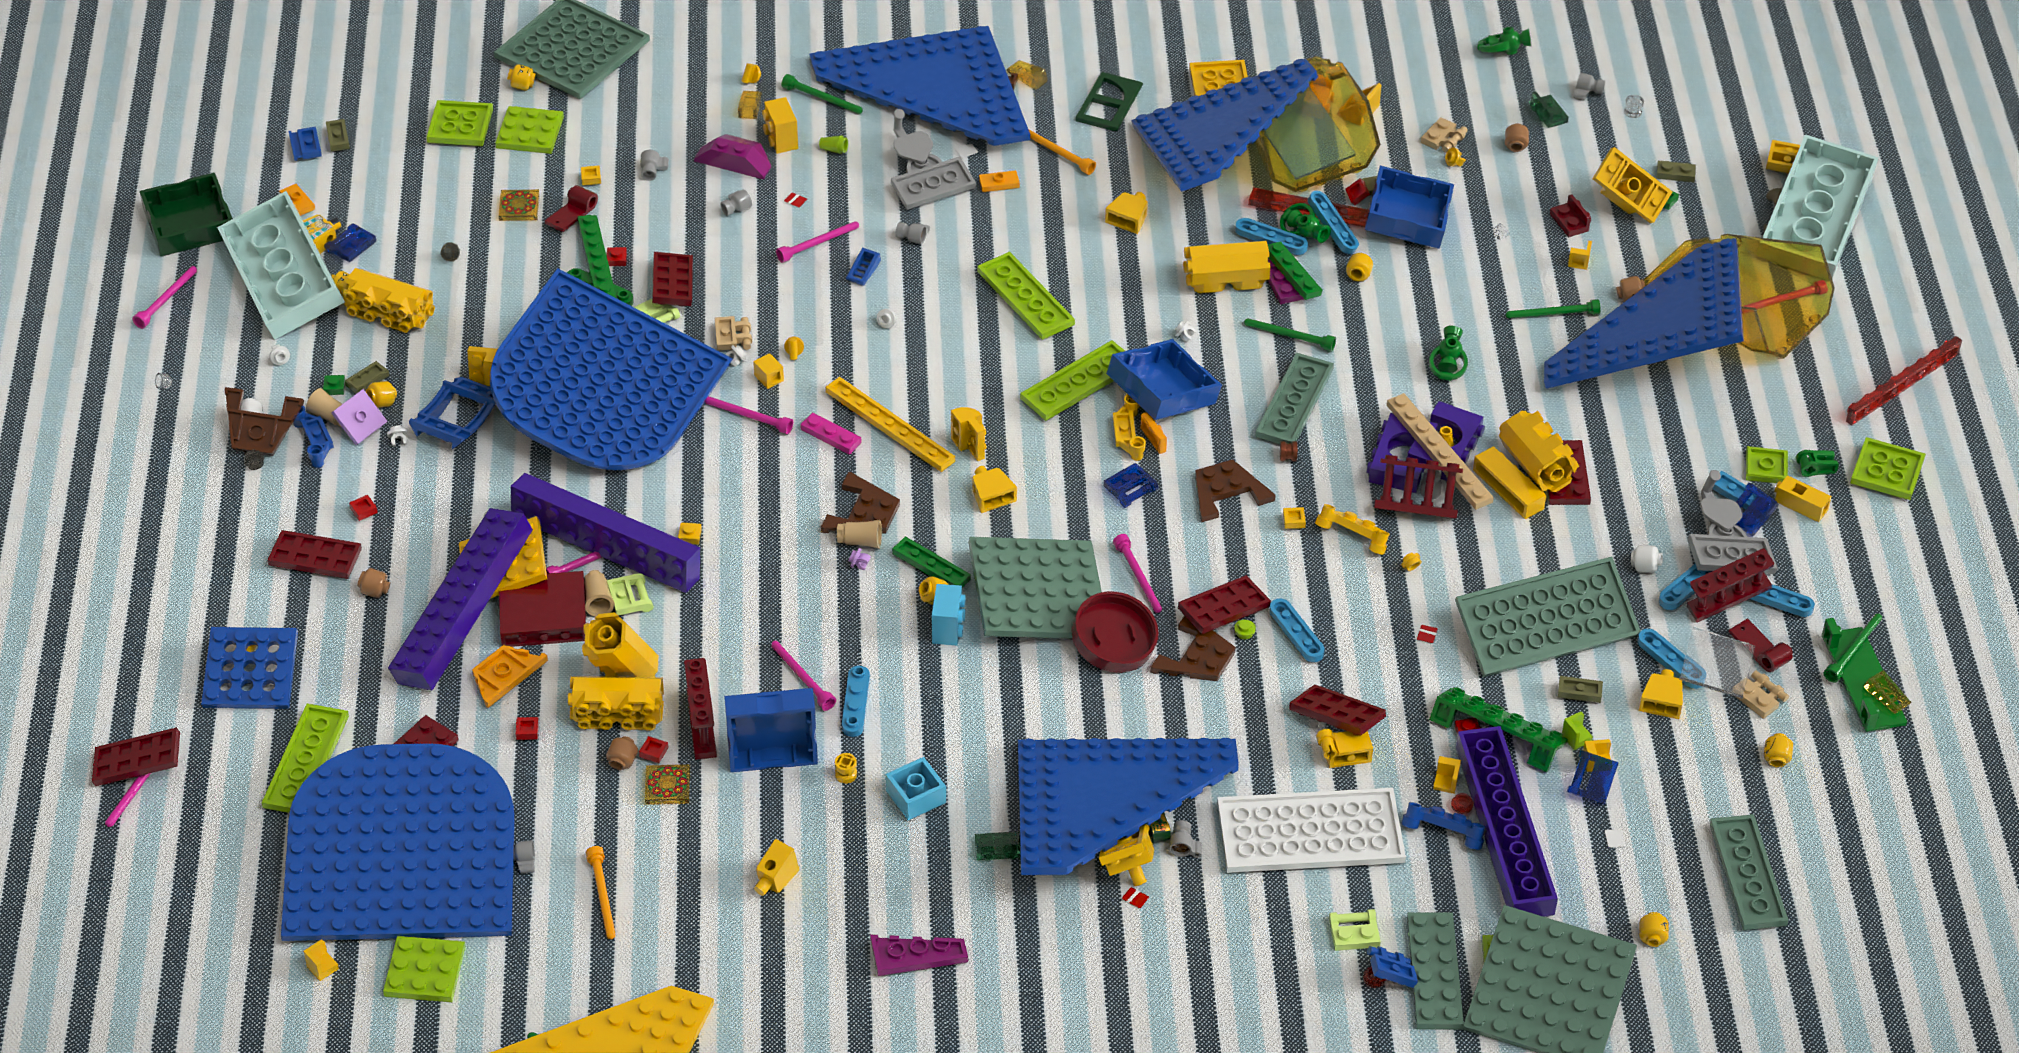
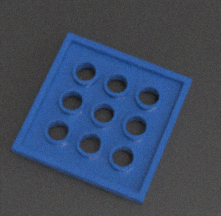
(256, 697)

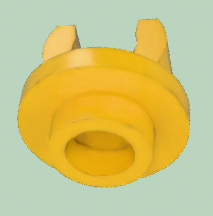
(1453, 157)

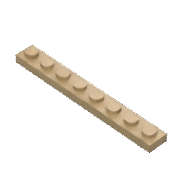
(1439, 449)

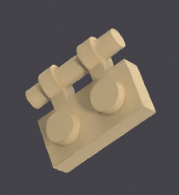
(1440, 132)
(726, 333)
(1758, 699)

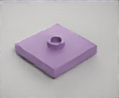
(359, 417)

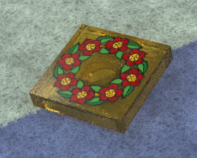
(519, 205)
(667, 784)

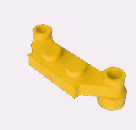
(1125, 429)
(1350, 521)

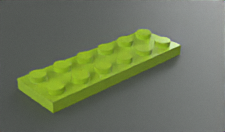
(1026, 295)
(1071, 383)
(306, 751)

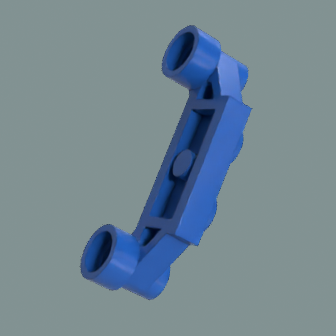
(317, 436)
(1438, 816)

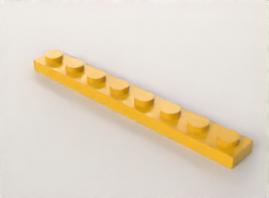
(890, 424)

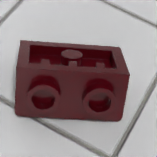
(1571, 217)

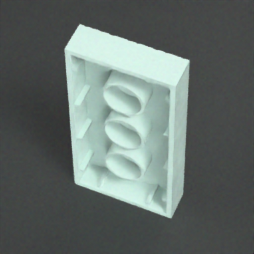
(1822, 197)
(280, 265)

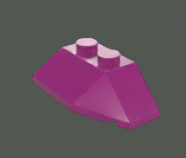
(735, 155)

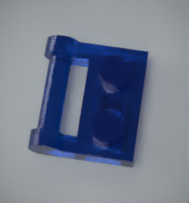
(351, 243)
(1127, 480)
(1758, 510)
(1600, 778)

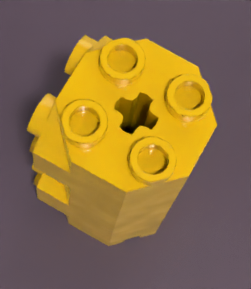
(1215, 266)
(394, 301)
(1538, 451)
(618, 648)
(606, 699)

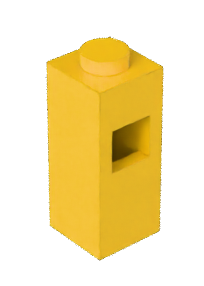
(1802, 498)

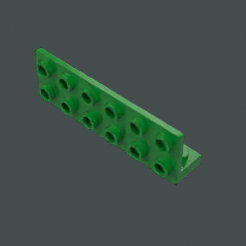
(1856, 672)
(1544, 741)

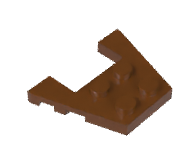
(255, 429)
(1225, 481)
(870, 506)
(1203, 659)

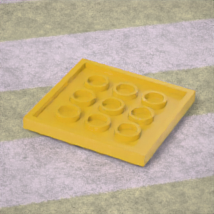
(527, 566)

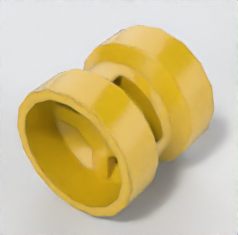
(845, 768)

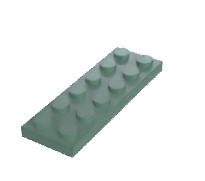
(1294, 399)
(1748, 872)
(1436, 967)

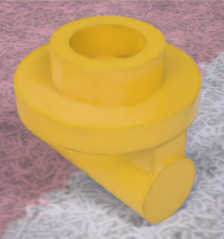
(751, 74)
(794, 346)

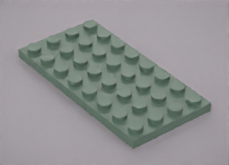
(1547, 616)

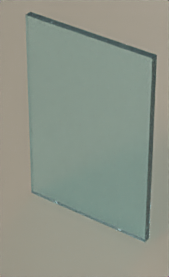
(1307, 137)

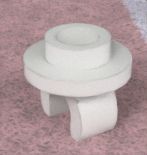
(886, 318)
(1183, 330)
(279, 354)
(738, 354)
(397, 432)

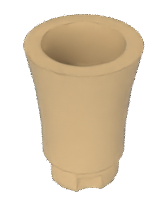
(322, 405)
(860, 533)
(597, 594)

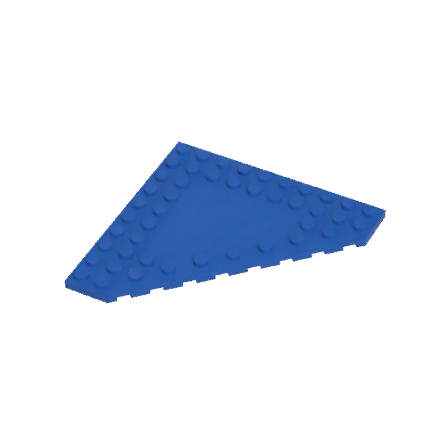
(938, 76)
(1208, 130)
(1675, 315)
(1096, 791)

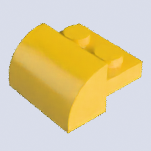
(1781, 156)
(968, 431)

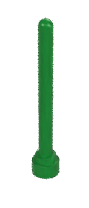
(789, 82)
(1592, 307)
(1326, 342)
(1835, 671)

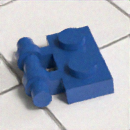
(1392, 966)

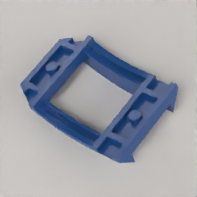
(428, 418)

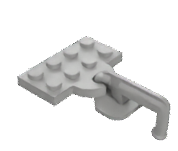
(926, 174)
(1724, 539)

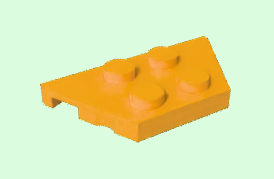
(505, 671)

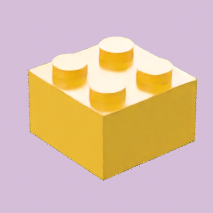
(780, 125)

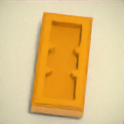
(999, 181)
(299, 198)
(1153, 433)

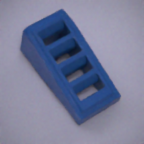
(865, 254)

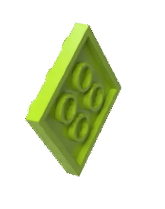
(459, 123)
(529, 129)
(1888, 468)
(424, 969)

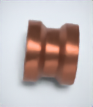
(1288, 450)

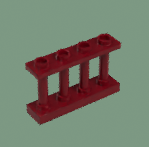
(1406, 503)
(1730, 585)
(700, 708)

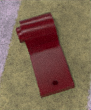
(579, 204)
(1765, 653)

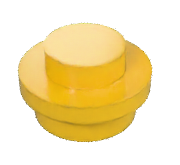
(1411, 561)

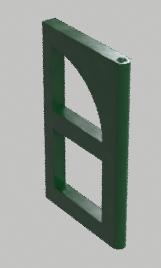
(1130, 90)

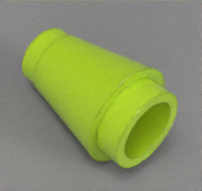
(834, 144)

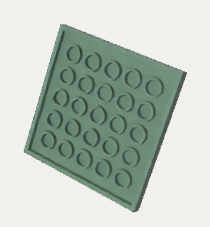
(572, 46)
(1032, 584)
(1549, 985)

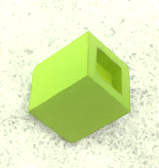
(1575, 731)

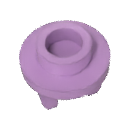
(860, 559)

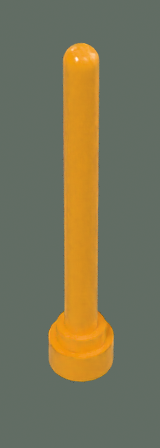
(1085, 164)
(595, 857)

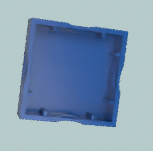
(1409, 207)
(1163, 379)
(771, 729)

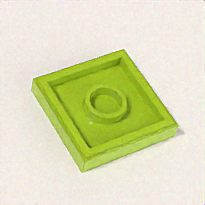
(1766, 464)

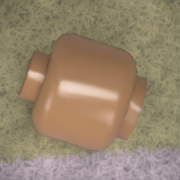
(1516, 137)
(1629, 287)
(373, 583)
(622, 753)

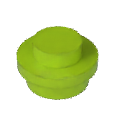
(1245, 629)

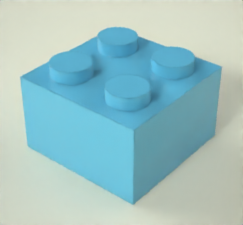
(948, 614)
(915, 788)

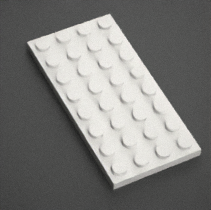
(1310, 830)

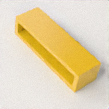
(1509, 482)

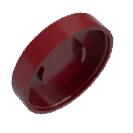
(1115, 631)

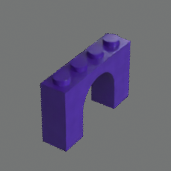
(1465, 429)
(1393, 436)

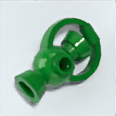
(1507, 41)
(1307, 225)
(1449, 350)

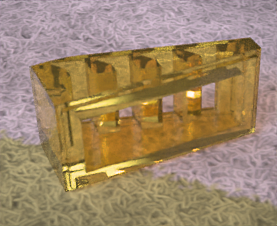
(1029, 74)
(749, 104)
(1874, 688)

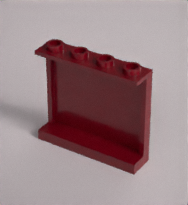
(544, 611)

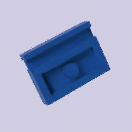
(305, 143)

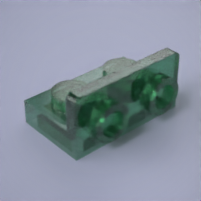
(1548, 110)
(997, 846)

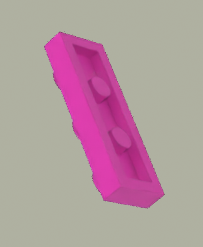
(831, 433)

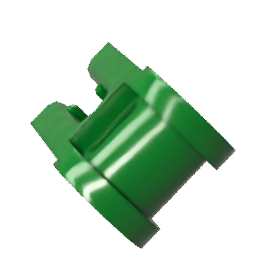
(1818, 463)

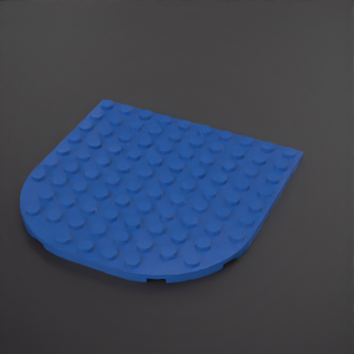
(600, 377)
(400, 847)

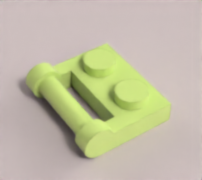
(660, 312)
(623, 596)
(1356, 935)

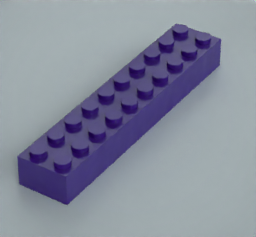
(607, 532)
(460, 599)
(1507, 821)

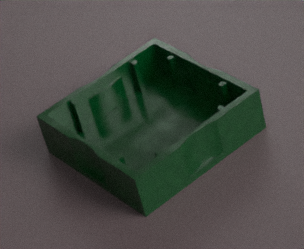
(185, 213)

